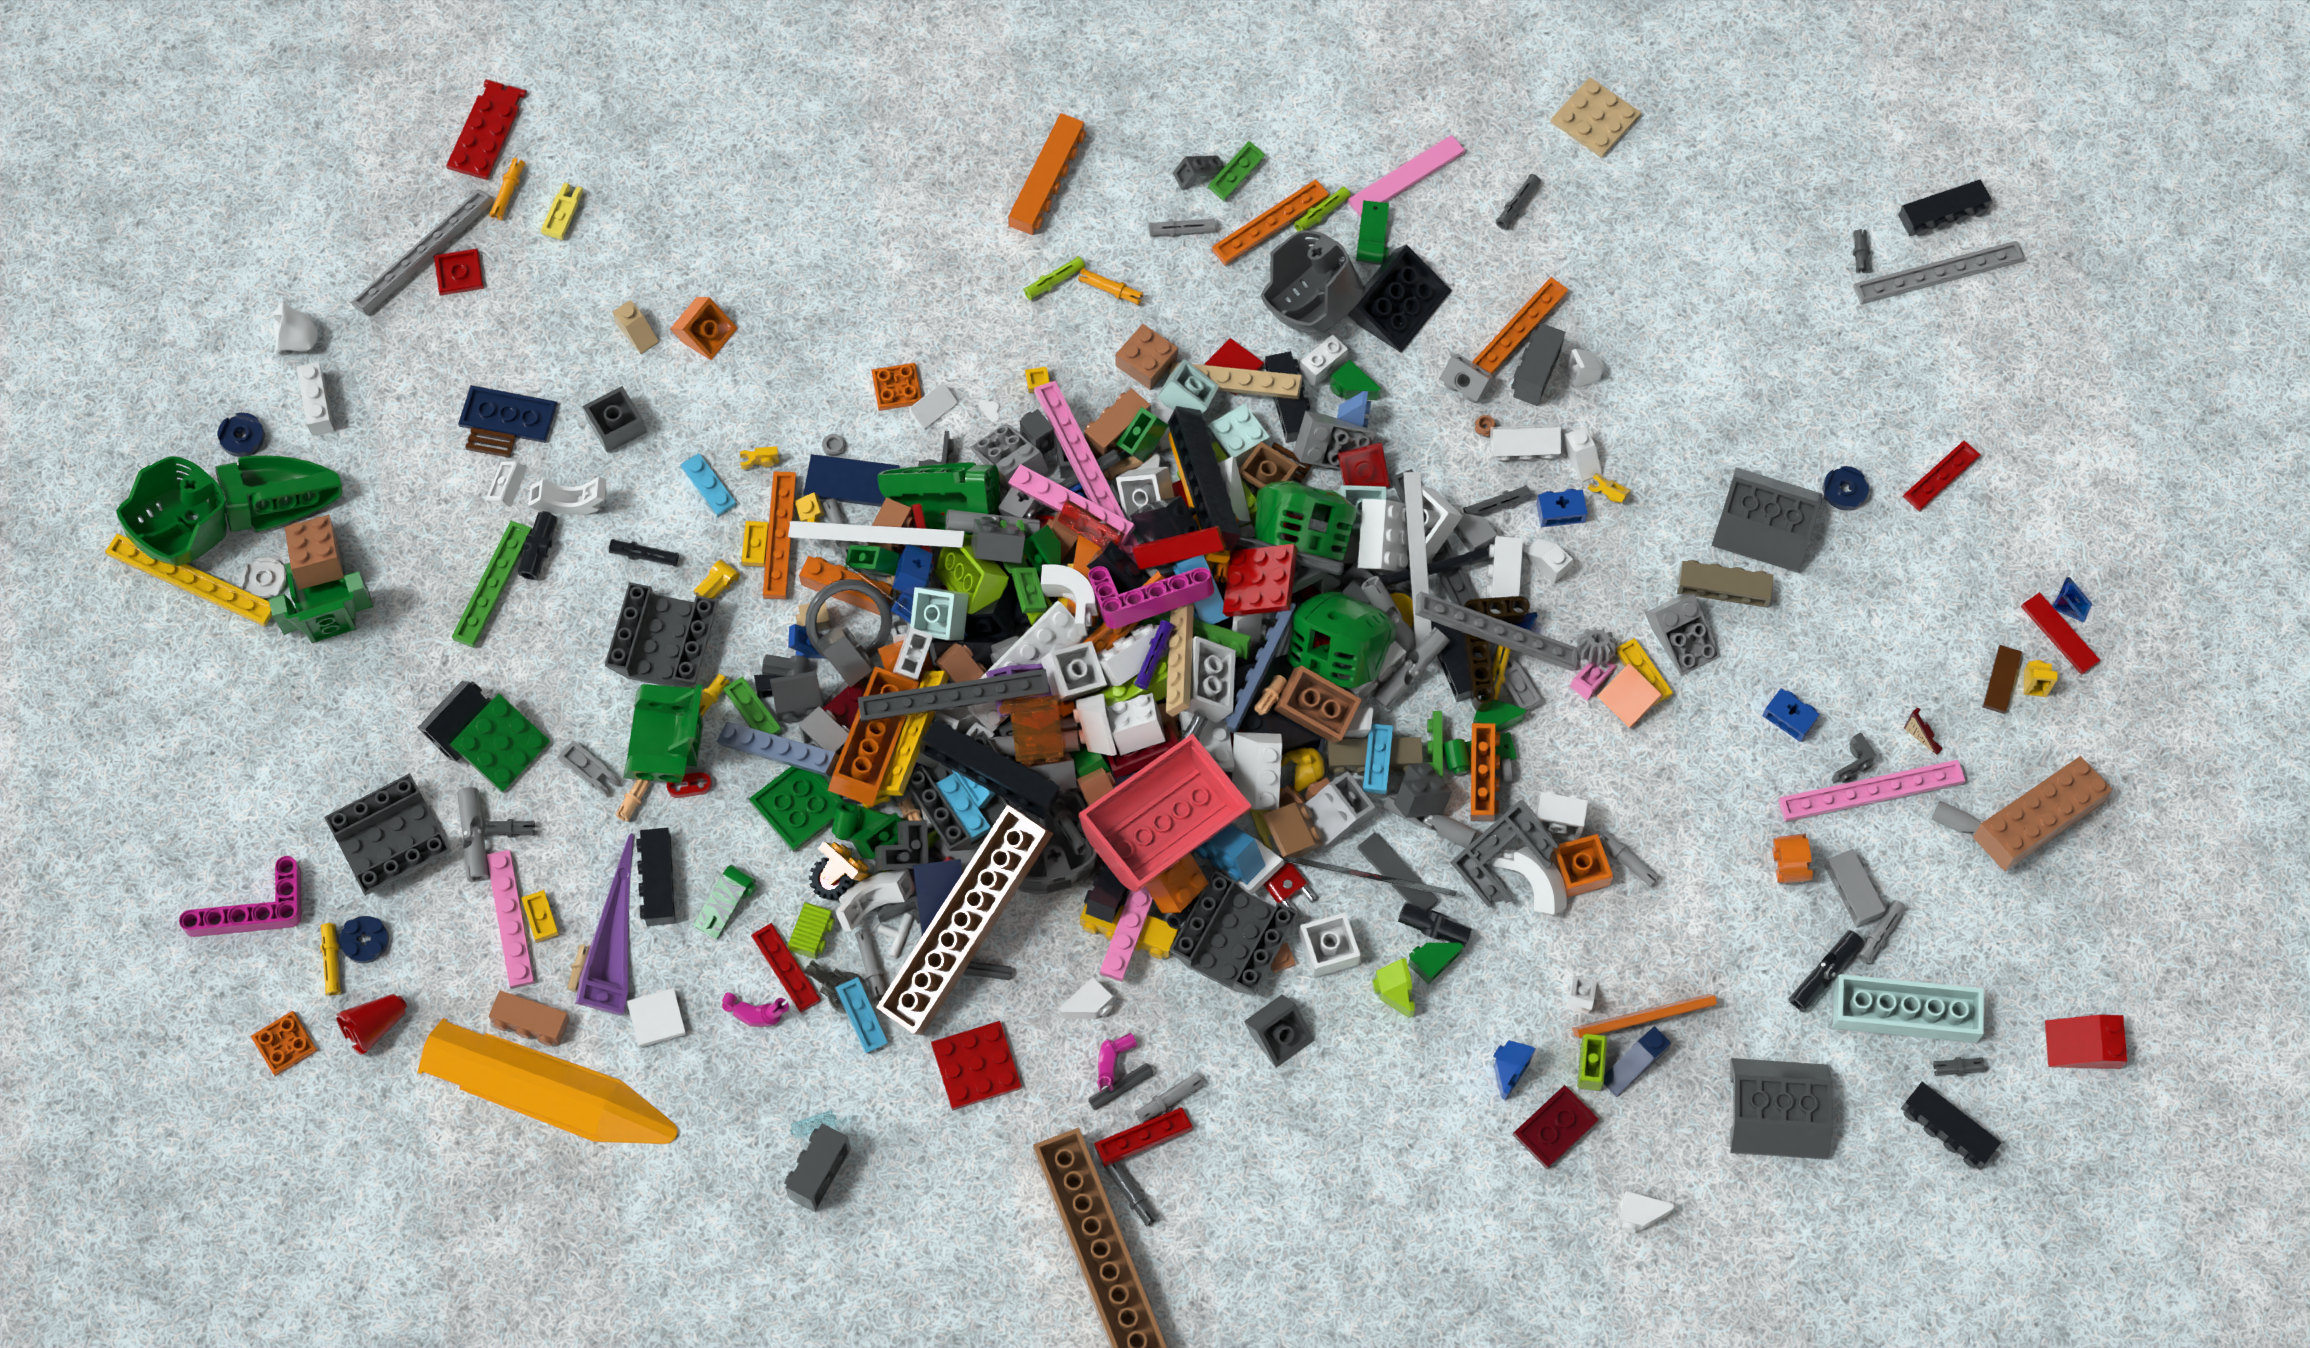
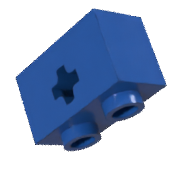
(1572, 510)
(913, 569)
(1795, 725)

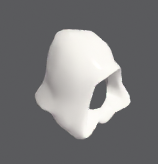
(293, 329)

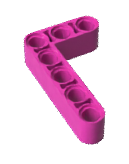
(1149, 599)
(254, 911)

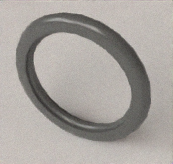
(852, 585)

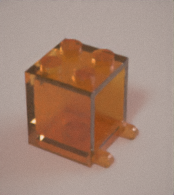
(1037, 728)

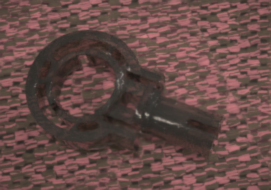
(828, 989)

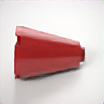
(370, 1021)

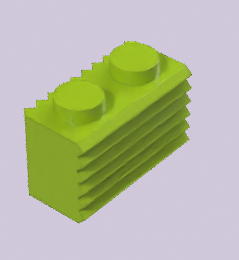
(811, 931)
(1592, 1062)

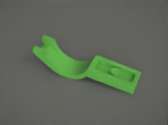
(1026, 581)

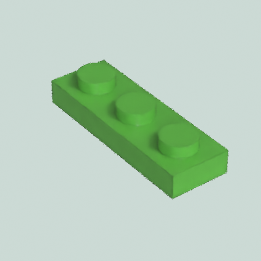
(1236, 170)
(751, 707)
(1434, 745)

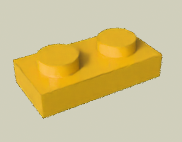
(755, 543)
(540, 916)

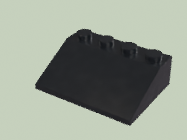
(1399, 298)
(1292, 733)

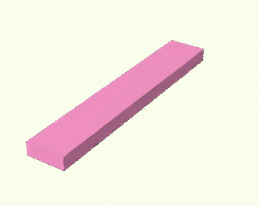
(1408, 174)

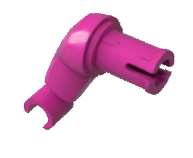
(755, 1016)
(1108, 1056)

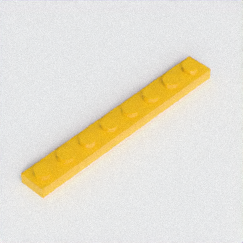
(193, 581)

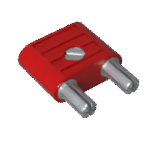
(1286, 884)

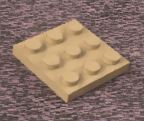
(1595, 117)

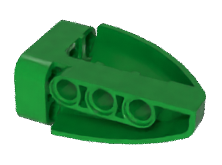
(944, 487)
(274, 490)

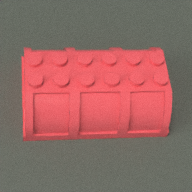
(1162, 813)

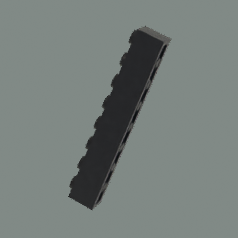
(1203, 474)

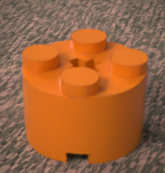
(1792, 858)

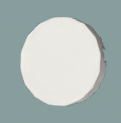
(270, 580)

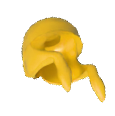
(1309, 767)

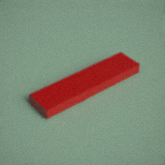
(1941, 475)
(1179, 547)
(2060, 633)
(785, 967)
(1143, 1136)

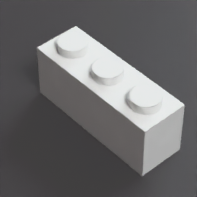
(315, 398)
(1525, 441)
(1505, 567)

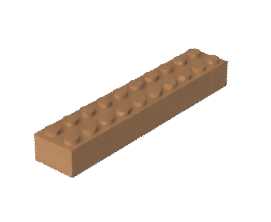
(964, 920)
(1097, 1242)

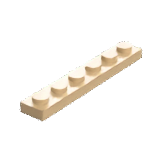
(1251, 381)
(1180, 660)

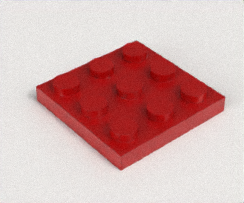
(1260, 580)
(976, 1065)

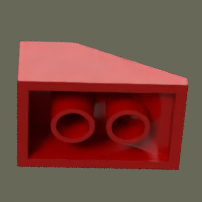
(2086, 1042)

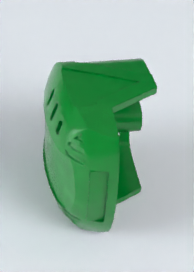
(1311, 503)
(168, 533)
(1353, 629)

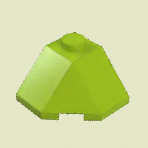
(1394, 987)

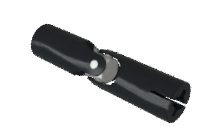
(1824, 973)

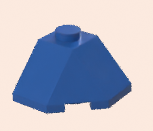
(1511, 1064)

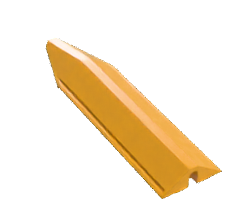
(543, 1087)

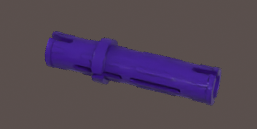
(1143, 679)

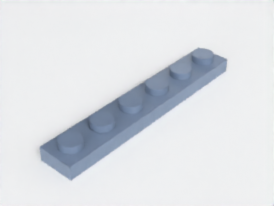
(1255, 676)
(778, 749)

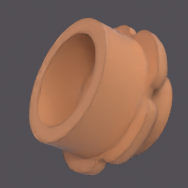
(1484, 420)

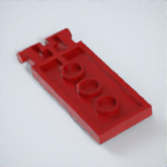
(486, 130)

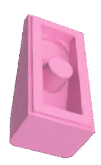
(1590, 679)

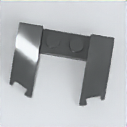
(1472, 861)

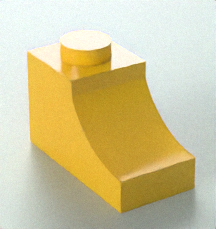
(2038, 678)

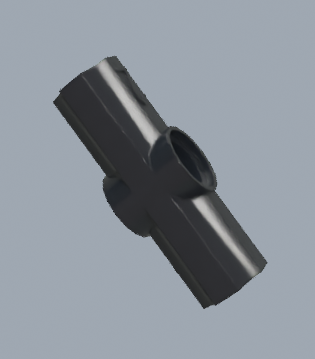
(537, 545)
(1434, 924)

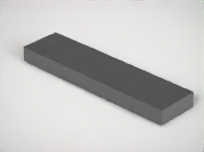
(1390, 865)

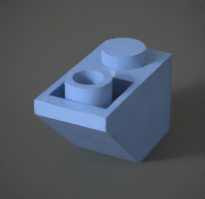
(1355, 409)

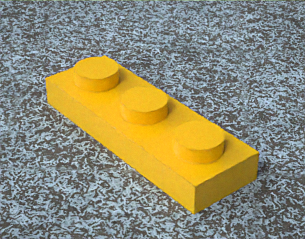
(1632, 653)

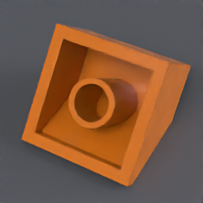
(704, 327)

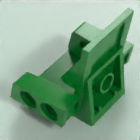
(323, 608)
(664, 733)

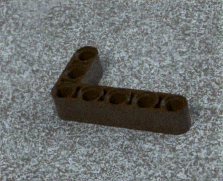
(1477, 645)

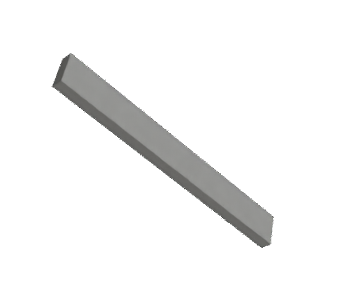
(422, 252)
(1938, 272)
(1496, 631)

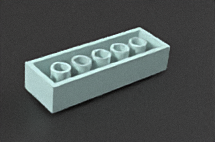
(1908, 1008)

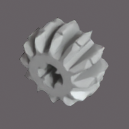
(1596, 646)

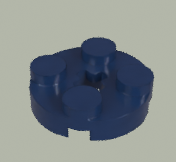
(244, 446)
(1839, 498)
(356, 928)

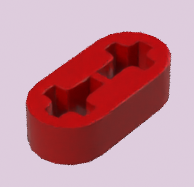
(690, 790)

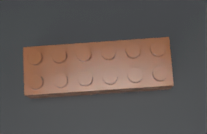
(2042, 813)

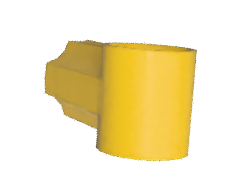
(719, 578)

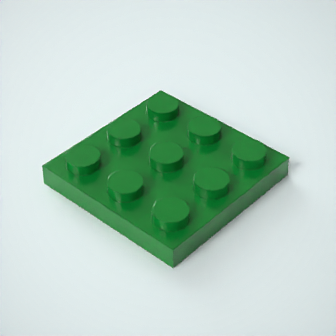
(499, 742)
(796, 805)

